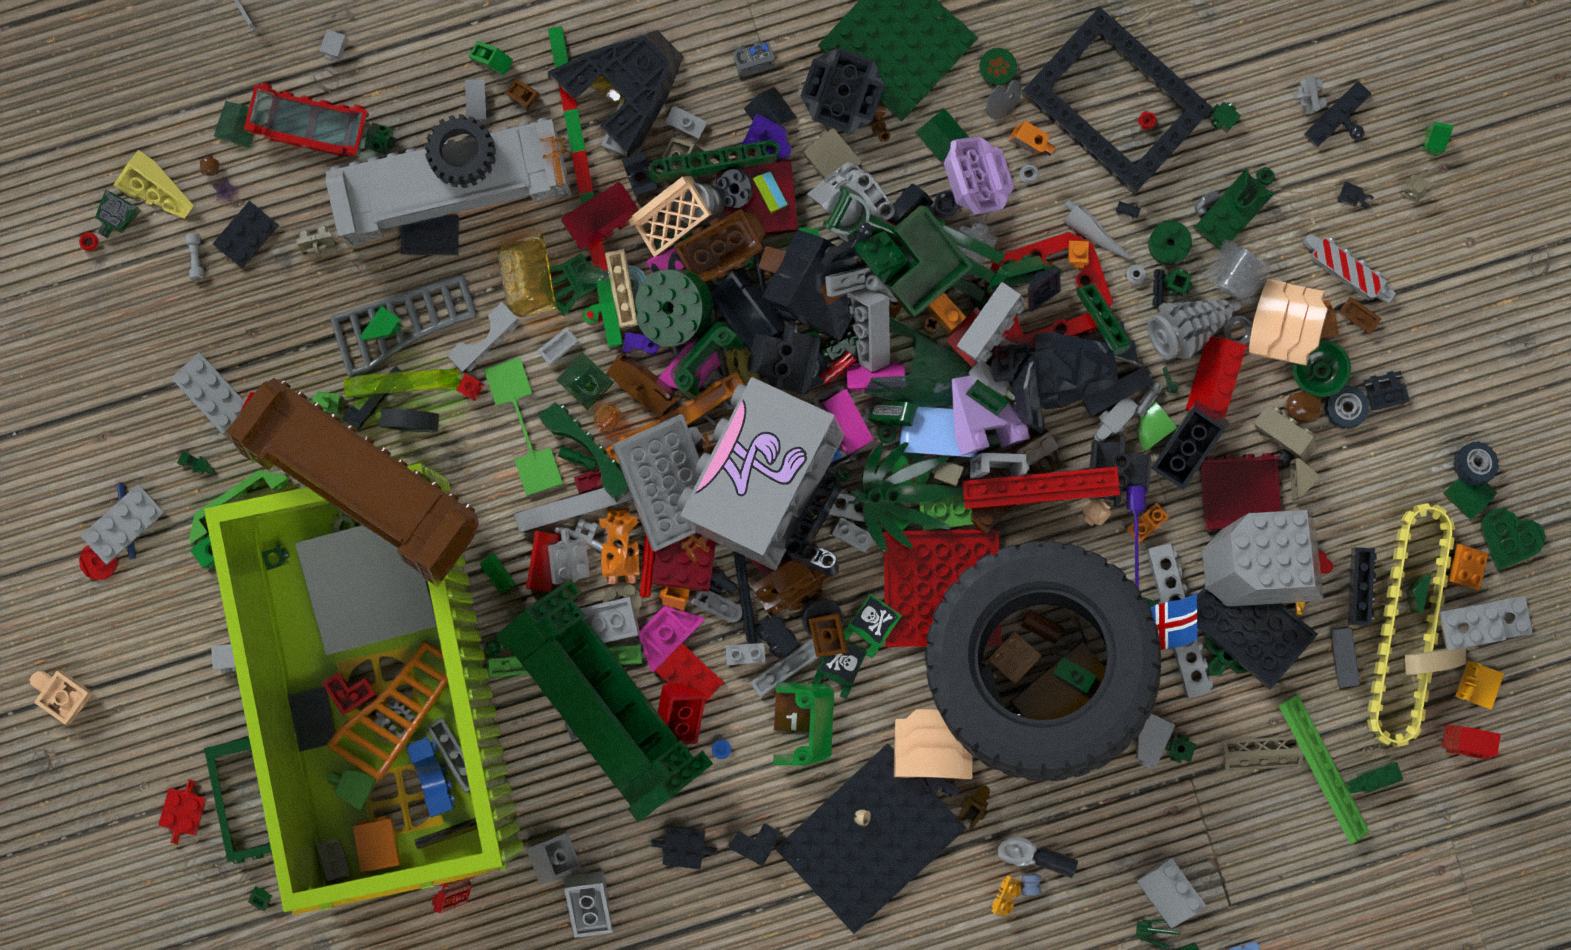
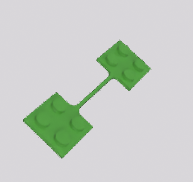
(508, 384)

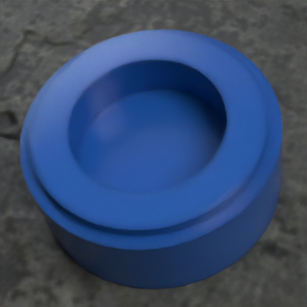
(721, 749)

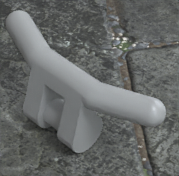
(577, 533)

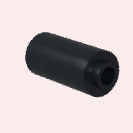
(1055, 861)

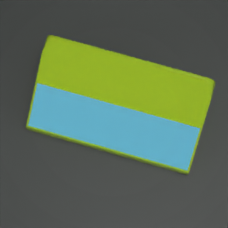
(770, 192)

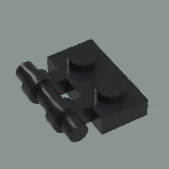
(1388, 396)

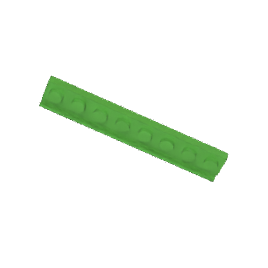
(1324, 768)

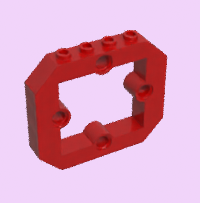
(1092, 271)

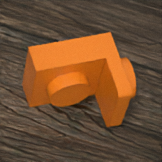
(1078, 254)

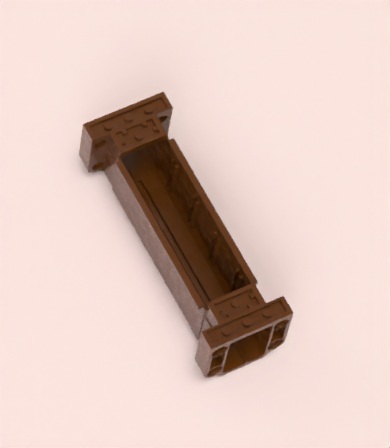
(355, 477)

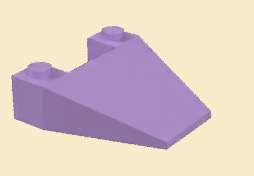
(973, 419)

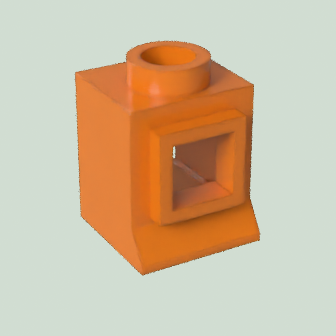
(679, 603)

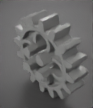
(385, 722)

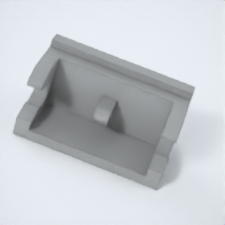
(333, 860)

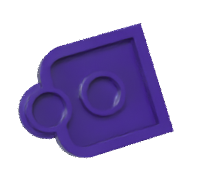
(764, 130)

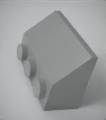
(1171, 893)

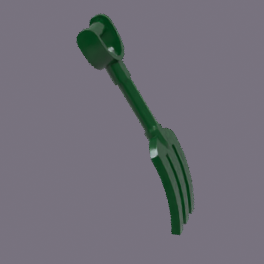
(960, 239)

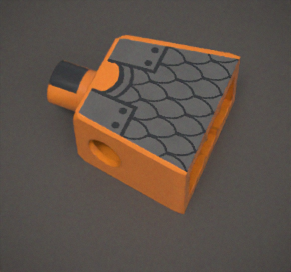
(1024, 137)

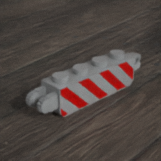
(1348, 269)

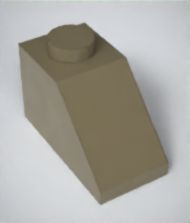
(947, 473)

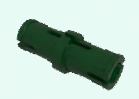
(577, 458)

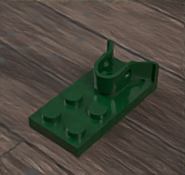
(1233, 210)

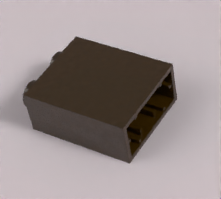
(1053, 697)

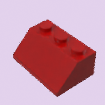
(539, 570)
(682, 711)

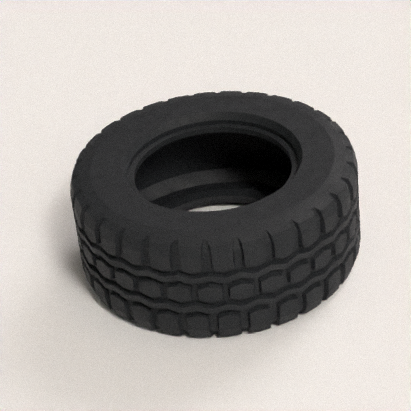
(1028, 578)

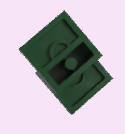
(882, 256)

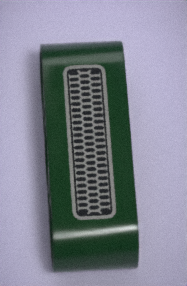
(892, 413)

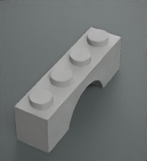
(467, 355)

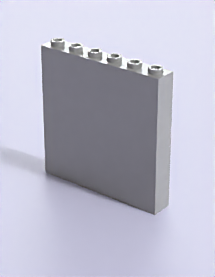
(362, 589)

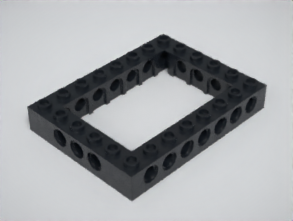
(1041, 96)

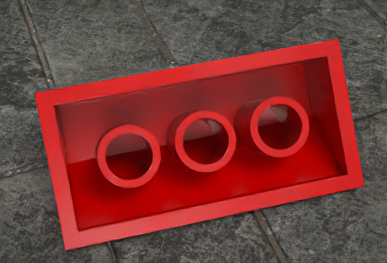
(1217, 374)

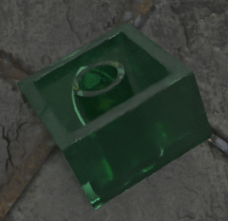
(585, 381)

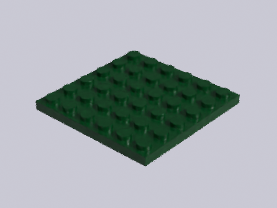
(909, 41)

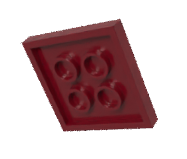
(678, 570)

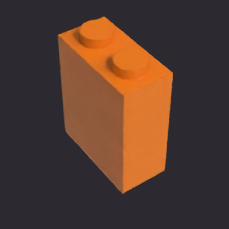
(946, 312)
(376, 844)

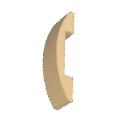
(1434, 661)

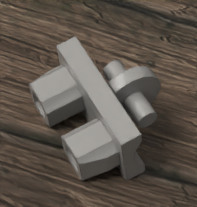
(1309, 96)

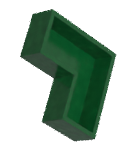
(935, 264)

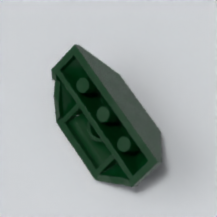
(1020, 272)

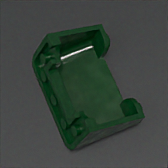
(684, 370)

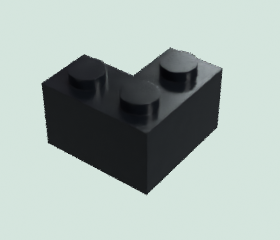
(756, 849)

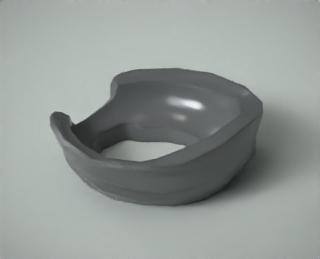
(1245, 322)

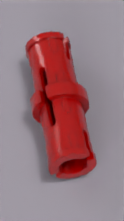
(837, 367)

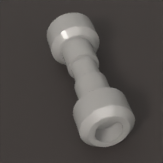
(196, 271)
(875, 284)

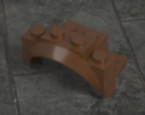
(794, 586)

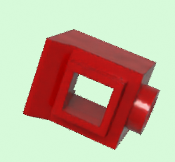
(470, 387)

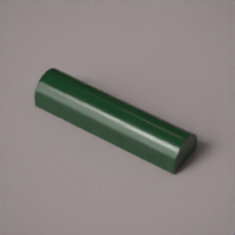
(1104, 319)

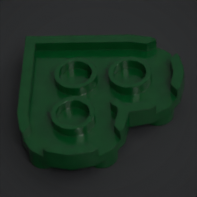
(1510, 538)

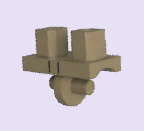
(315, 243)

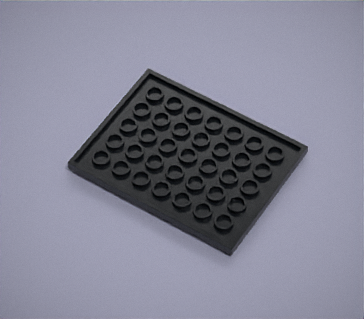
(865, 866)

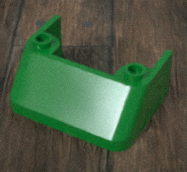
(820, 701)

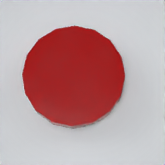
(94, 566)

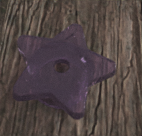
(220, 190)

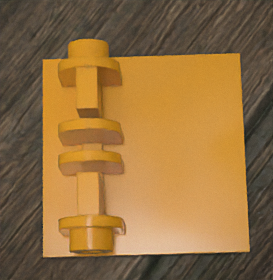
(1479, 684)
(1011, 889)

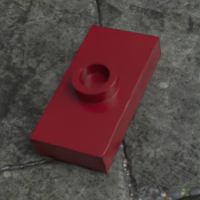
(588, 482)

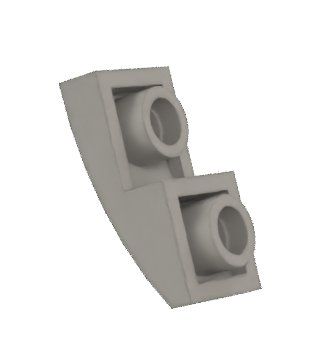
(475, 98)

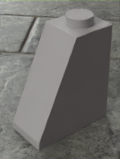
(1153, 740)

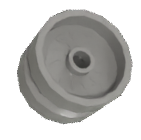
(710, 197)

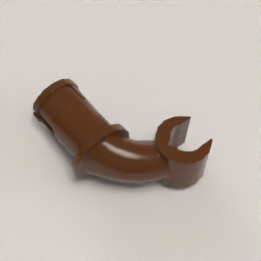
(879, 125)

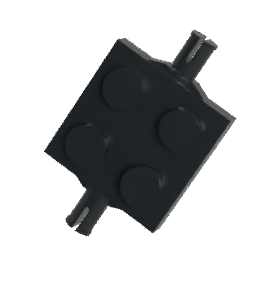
(684, 847)

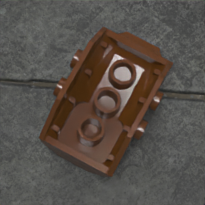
(722, 245)

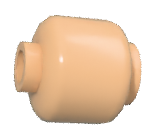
(1097, 511)

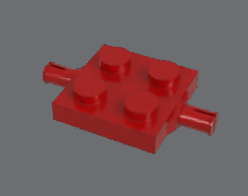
(182, 811)

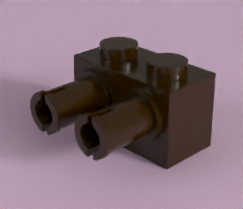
(1038, 447)

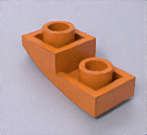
(1148, 522)

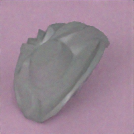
(1017, 851)

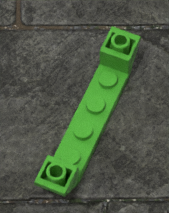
(275, 481)

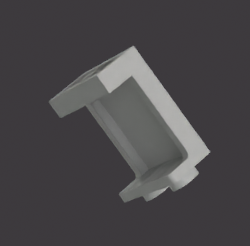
(983, 462)

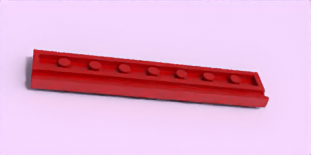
(1041, 488)
(452, 895)

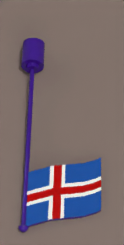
(1174, 619)

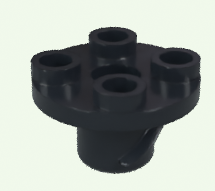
(735, 188)

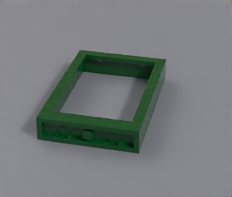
(221, 750)

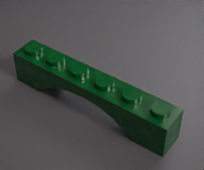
(559, 423)

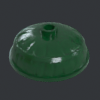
(1336, 365)

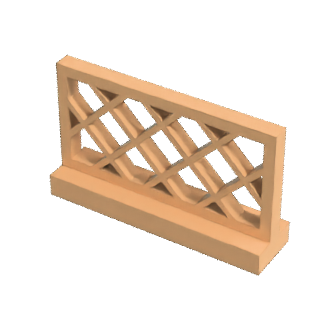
(664, 201)

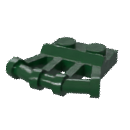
(569, 268)

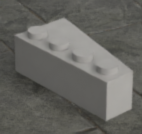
(871, 327)

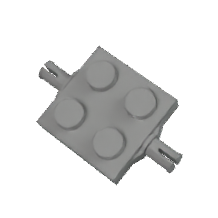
(568, 559)

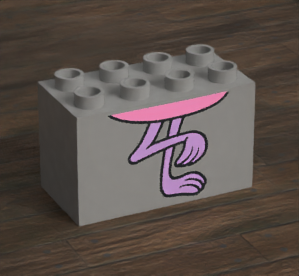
(760, 471)

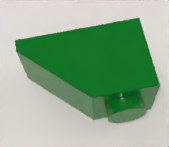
(491, 58)
(1437, 138)
(382, 326)

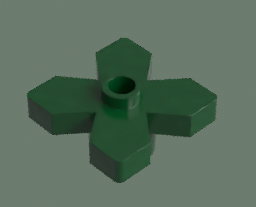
(1219, 664)

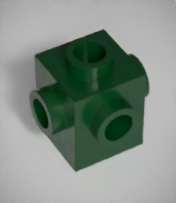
(379, 138)
(1181, 276)
(1186, 752)

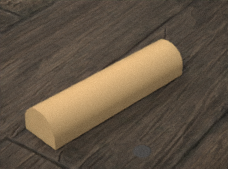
(621, 288)

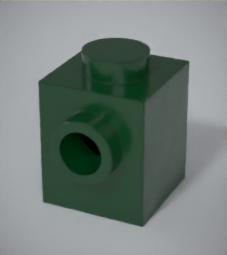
(1224, 116)

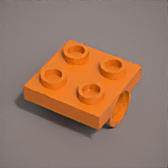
(1468, 567)

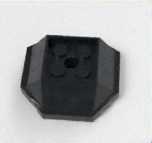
(823, 86)

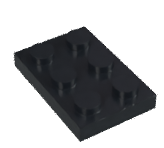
(245, 234)
(431, 237)
(312, 718)

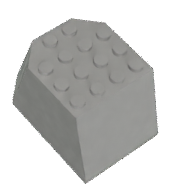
(1265, 560)

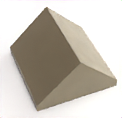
(1301, 478)

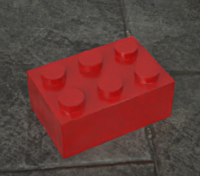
(687, 669)

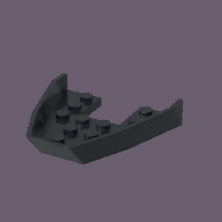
(639, 70)

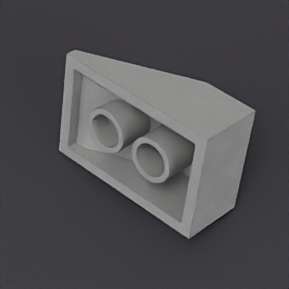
(588, 904)

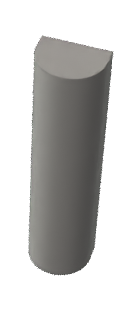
(450, 751)

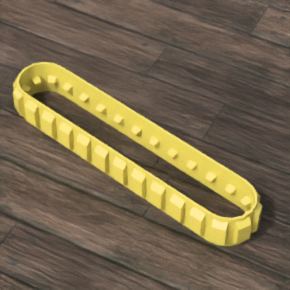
(1390, 612)

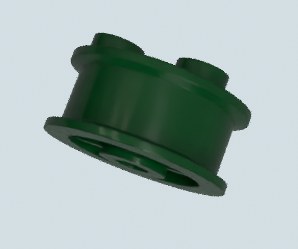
(1173, 232)

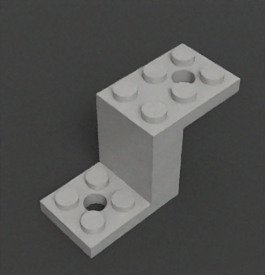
(1485, 623)

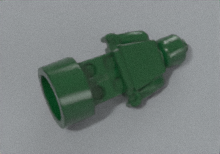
(198, 465)

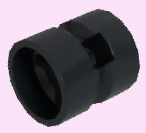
(945, 205)

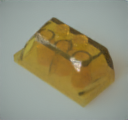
(526, 276)

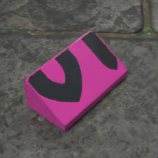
(666, 260)

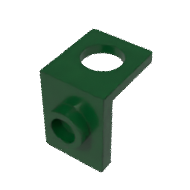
(283, 554)

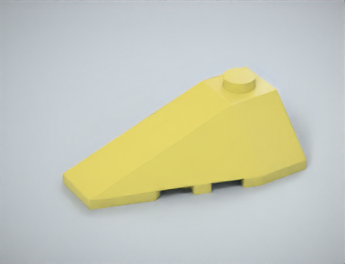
(148, 181)

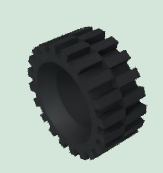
(467, 173)

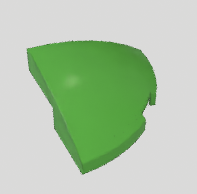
(1154, 426)

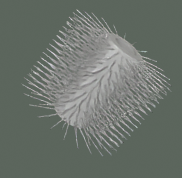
(1237, 272)

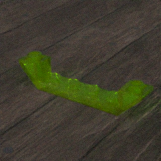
(401, 382)

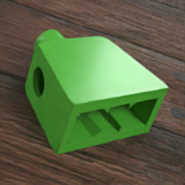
(353, 787)

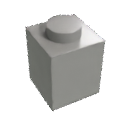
(333, 45)

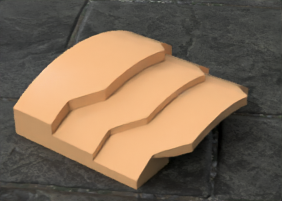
(1287, 322)
(928, 748)

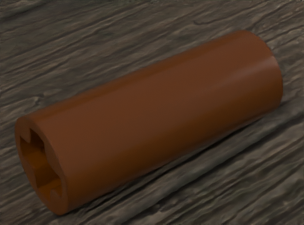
(933, 321)

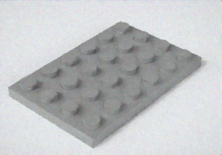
(657, 471)

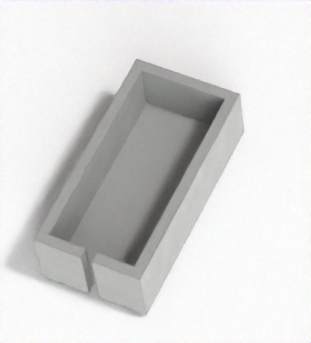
(991, 323)

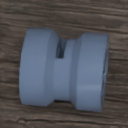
(1031, 884)

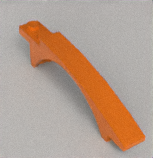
(692, 410)

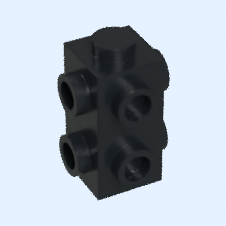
(775, 634)

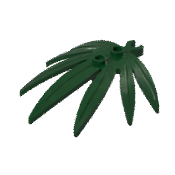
(882, 494)

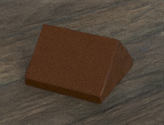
(828, 635)

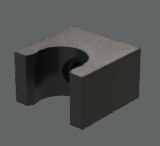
(635, 166)

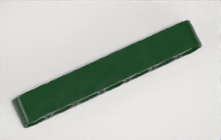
(721, 155)

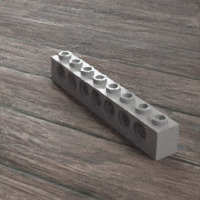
(1165, 594)

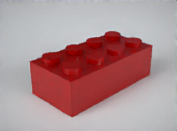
(1470, 742)

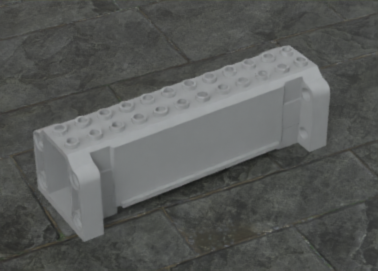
(407, 191)

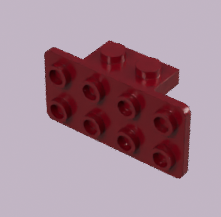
(600, 216)

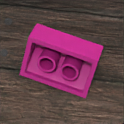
(859, 376)
(856, 432)

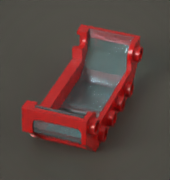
(306, 122)

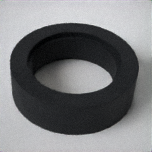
(409, 420)

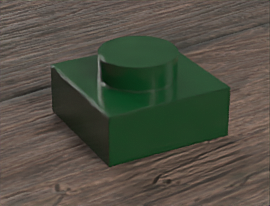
(260, 898)

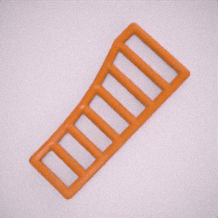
(376, 704)

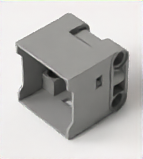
(829, 191)

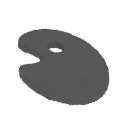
(999, 103)

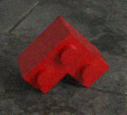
(348, 697)

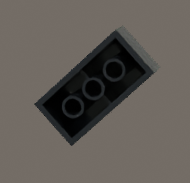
(1189, 444)

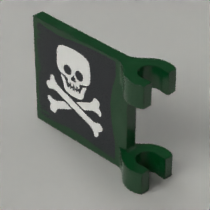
(841, 668)

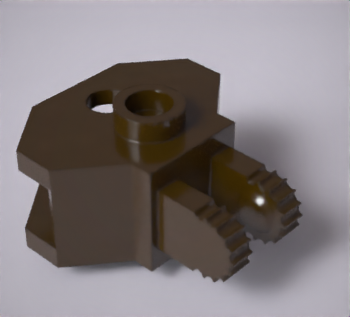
(974, 806)

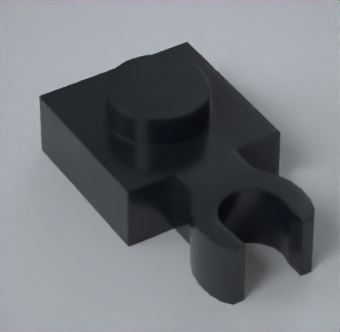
(1352, 195)

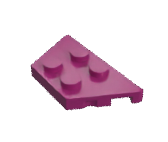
(703, 373)
(666, 633)

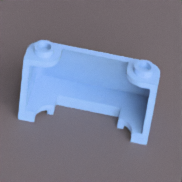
(932, 433)

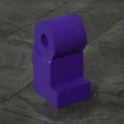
(639, 342)

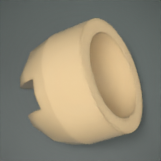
(863, 817)

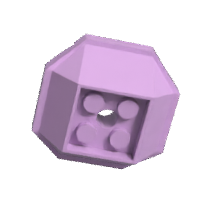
(978, 175)

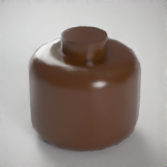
(209, 166)

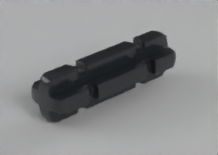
(1158, 287)

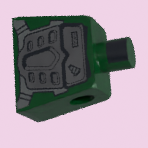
(115, 214)

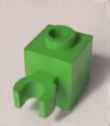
(329, 401)

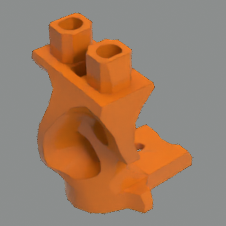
(621, 563)

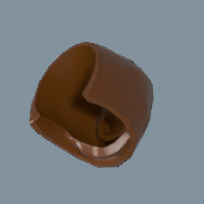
(1302, 407)

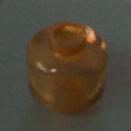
(607, 417)

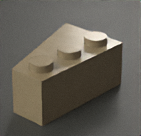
(1286, 433)

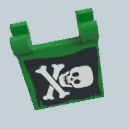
(873, 623)

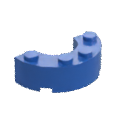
(432, 777)

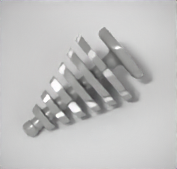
(1187, 325)

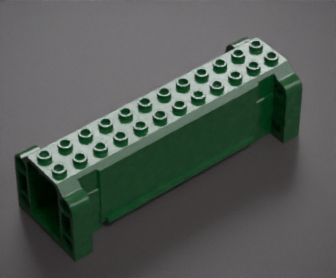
(601, 702)

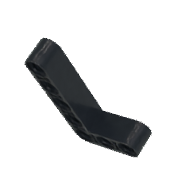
(813, 526)

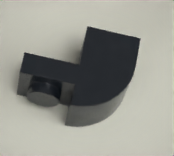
(948, 789)

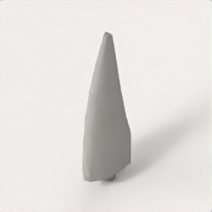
(1085, 224)

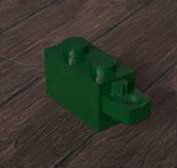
(1375, 778)

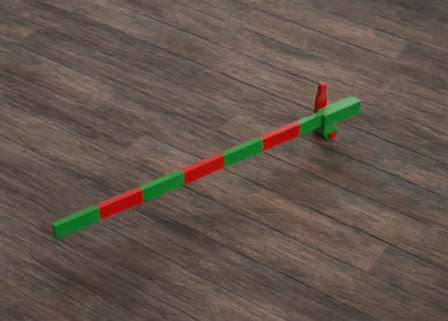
(606, 310)

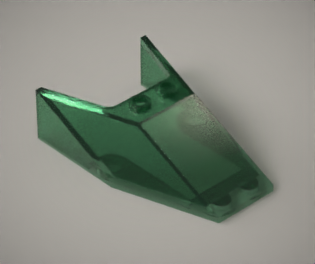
(930, 375)

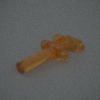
(555, 158)
(699, 543)

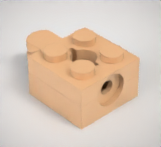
(60, 695)

